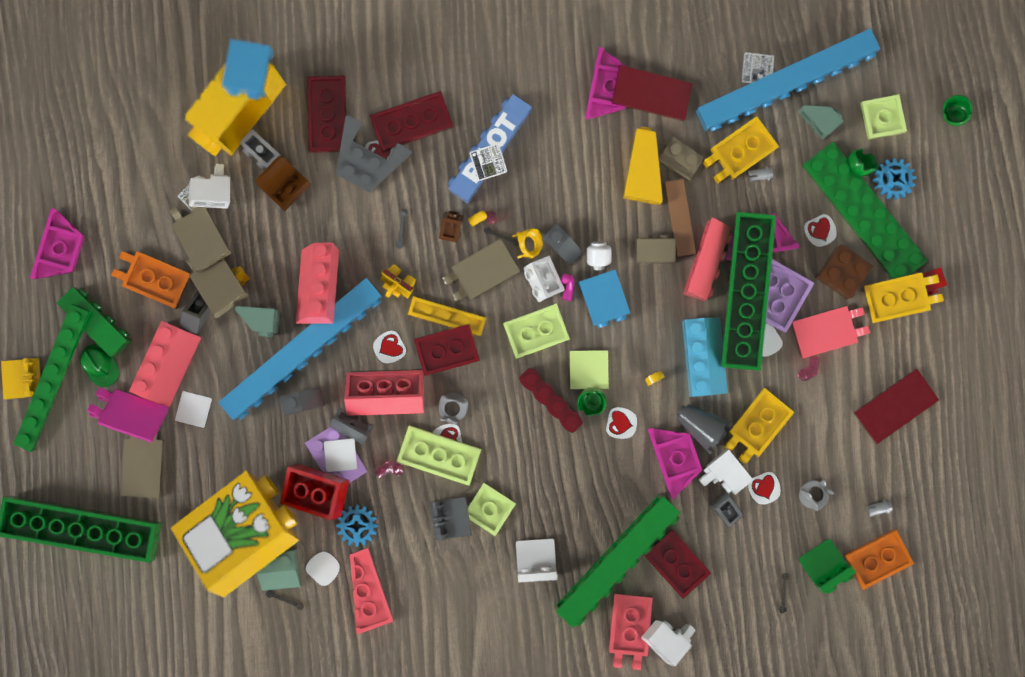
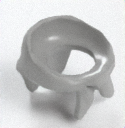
(454, 397)
(807, 500)

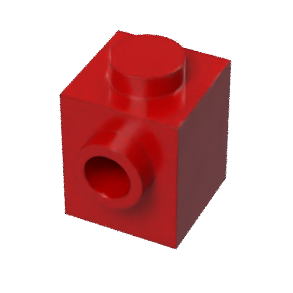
(933, 288)

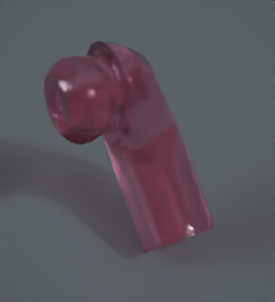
(810, 371)
(390, 467)

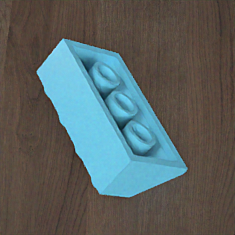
(703, 356)

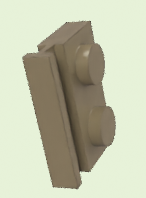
(680, 159)

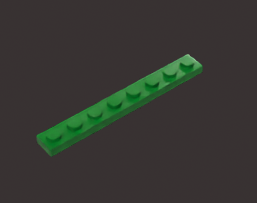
(52, 377)

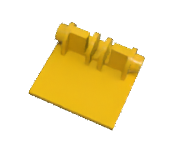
(20, 377)

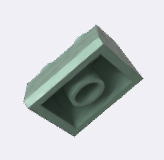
(261, 320)
(281, 572)

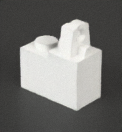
(212, 191)
(726, 469)
(667, 643)

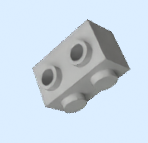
(256, 146)

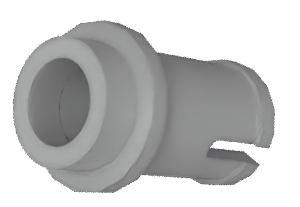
(761, 174)
(879, 508)

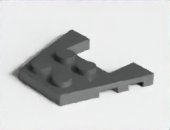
(361, 164)

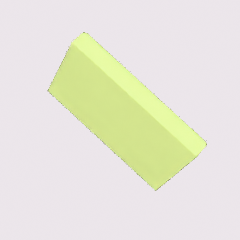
(536, 331)

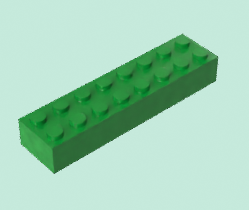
(748, 291)
(79, 529)
(616, 561)

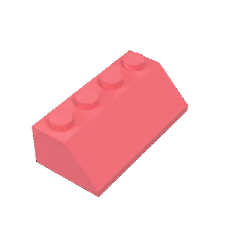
(707, 260)
(317, 284)
(165, 364)
(384, 392)

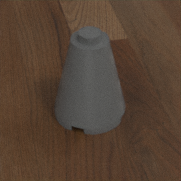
(704, 426)

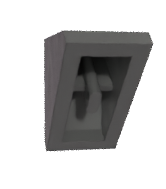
(726, 509)

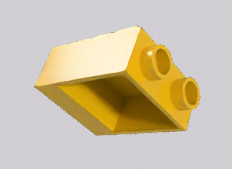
(226, 119)

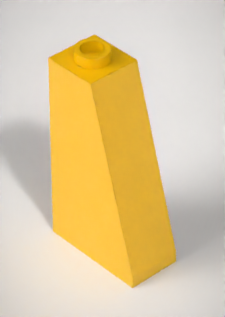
(643, 174)

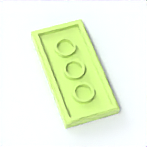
(439, 455)

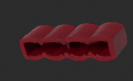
(554, 404)

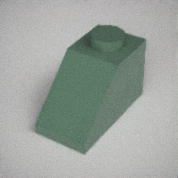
(821, 119)

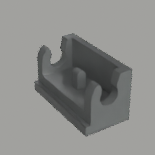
(350, 427)

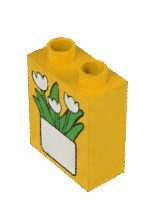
(236, 533)

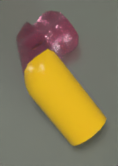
(483, 215)

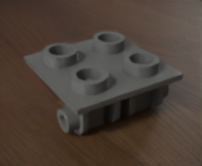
(450, 518)

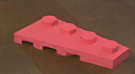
(368, 594)

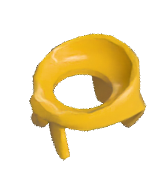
(536, 235)

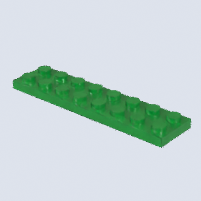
(864, 212)

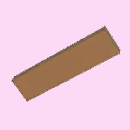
(680, 218)

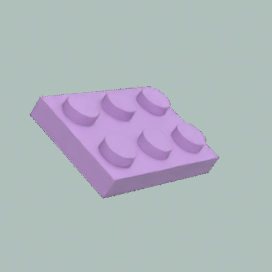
(316, 448)

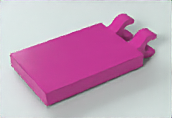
(129, 414)

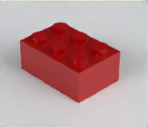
(314, 491)

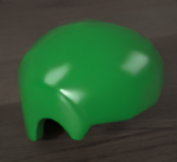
(957, 110)
(862, 163)
(592, 401)

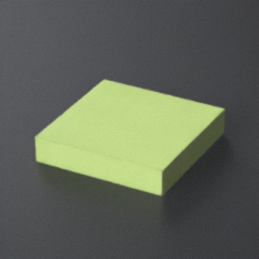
(883, 117)
(589, 369)
(490, 509)

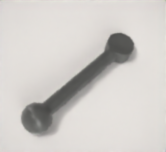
(399, 244)

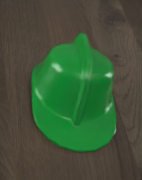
(99, 366)

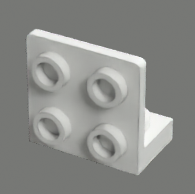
(536, 560)

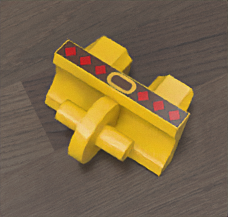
(395, 285)

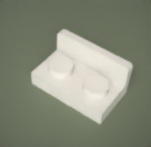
(543, 278)

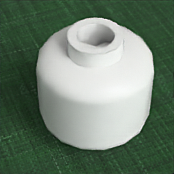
(599, 255)

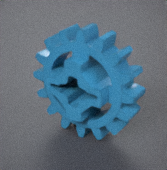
(900, 184)
(357, 533)

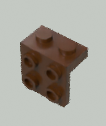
(282, 182)

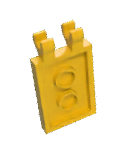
(741, 150)
(900, 297)
(758, 425)

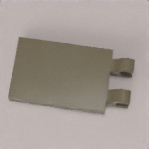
(199, 237)
(482, 271)
(218, 287)
(142, 467)

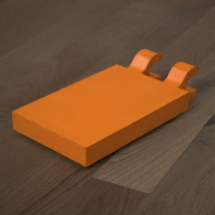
(153, 278)

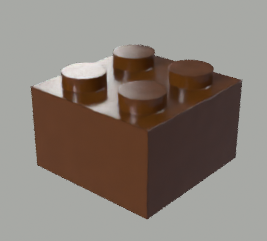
(844, 271)

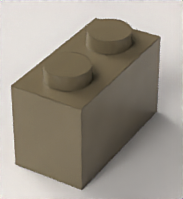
(655, 250)

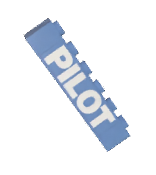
(502, 131)

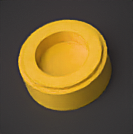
(655, 377)

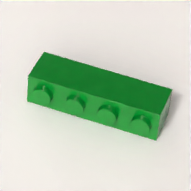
(99, 326)

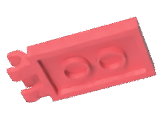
(827, 331)
(628, 624)

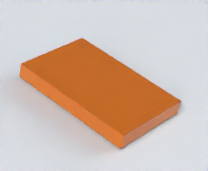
(879, 559)

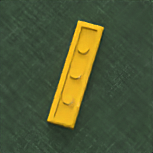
(445, 315)

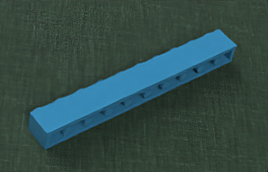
(787, 80)
(299, 350)

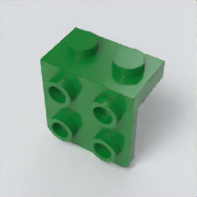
(826, 567)

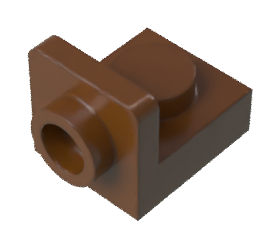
(450, 226)

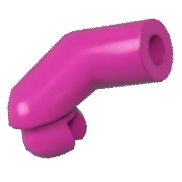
(569, 287)

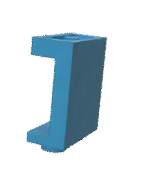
(246, 68)
(604, 298)

